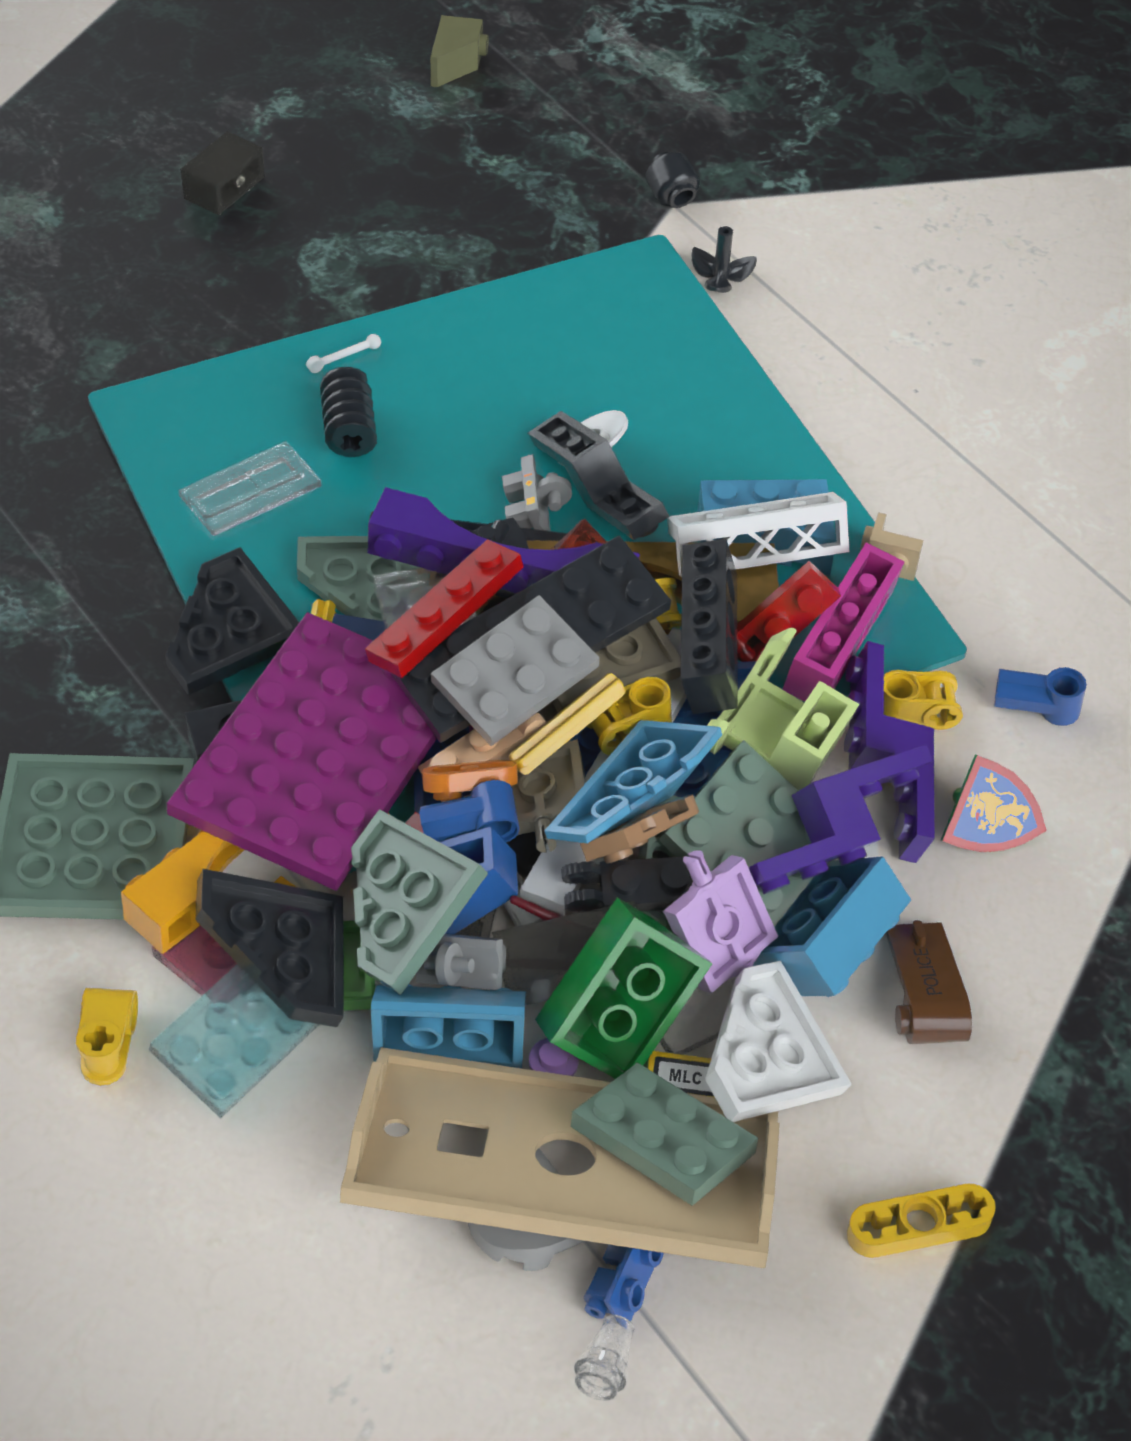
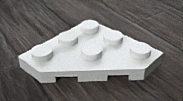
(770, 1049)

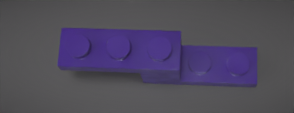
(879, 736)
(838, 818)

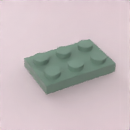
(664, 1133)

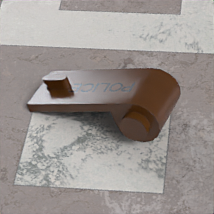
(934, 994)

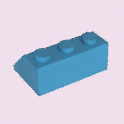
(836, 925)
(451, 1023)

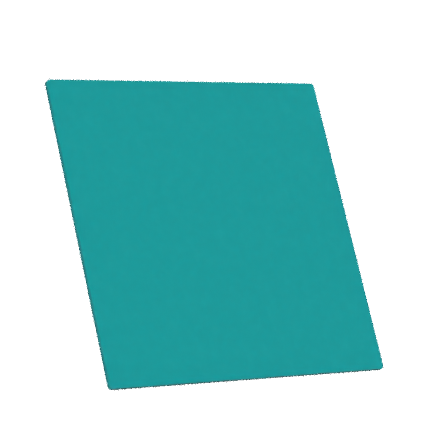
(454, 413)

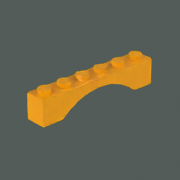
(164, 899)

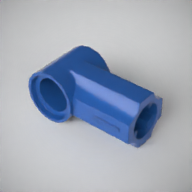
(1053, 695)
(488, 806)

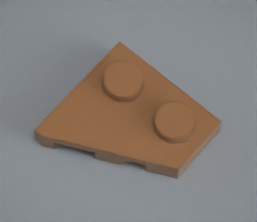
(620, 841)

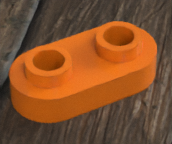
(451, 780)

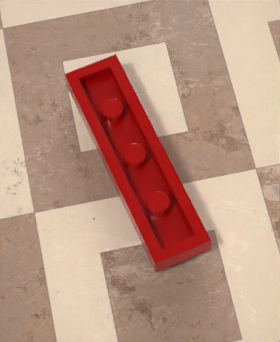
(444, 608)

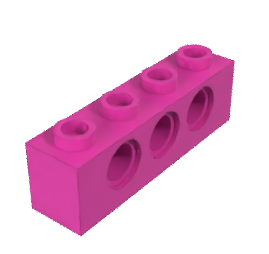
(845, 623)

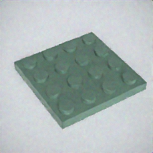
(83, 830)

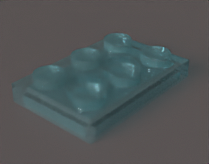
(228, 1041)

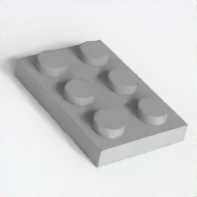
(515, 670)

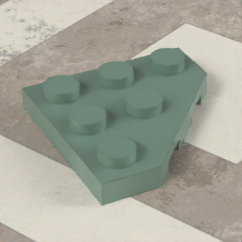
(343, 572)
(405, 897)

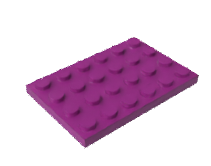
(307, 756)

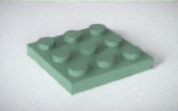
(744, 814)

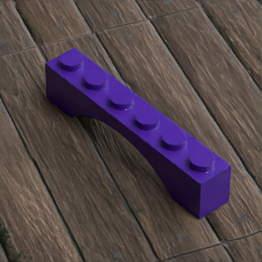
(418, 534)

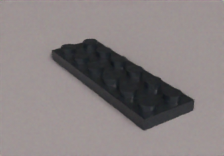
(596, 595)

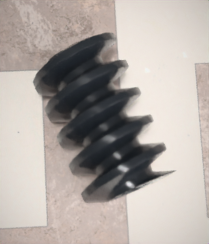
(348, 412)

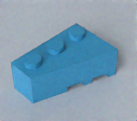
(733, 493)

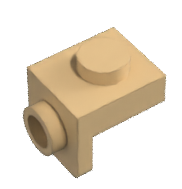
(898, 545)

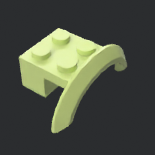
(780, 727)

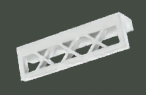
(766, 517)

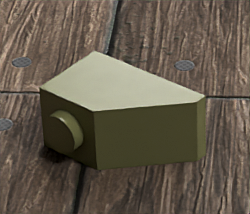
(457, 48)

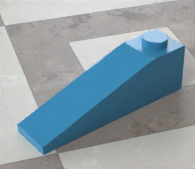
(634, 778)

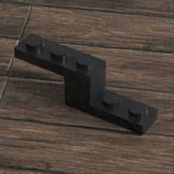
(599, 475)

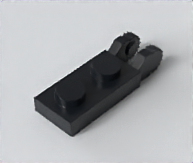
(649, 882)

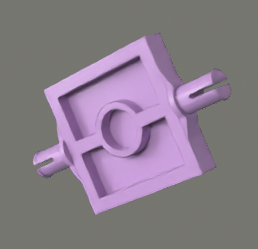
(721, 918)

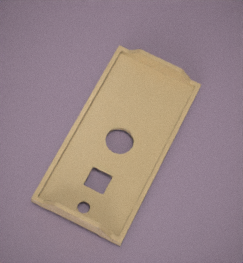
(509, 1185)

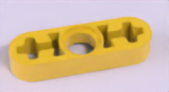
(881, 1212)

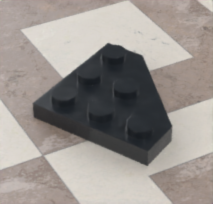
(227, 623)
(282, 939)

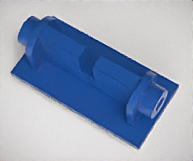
(622, 1289)

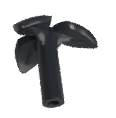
(720, 266)

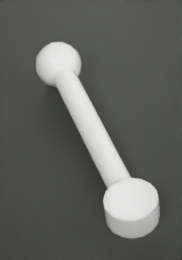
(316, 363)

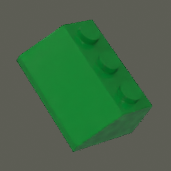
(622, 991)

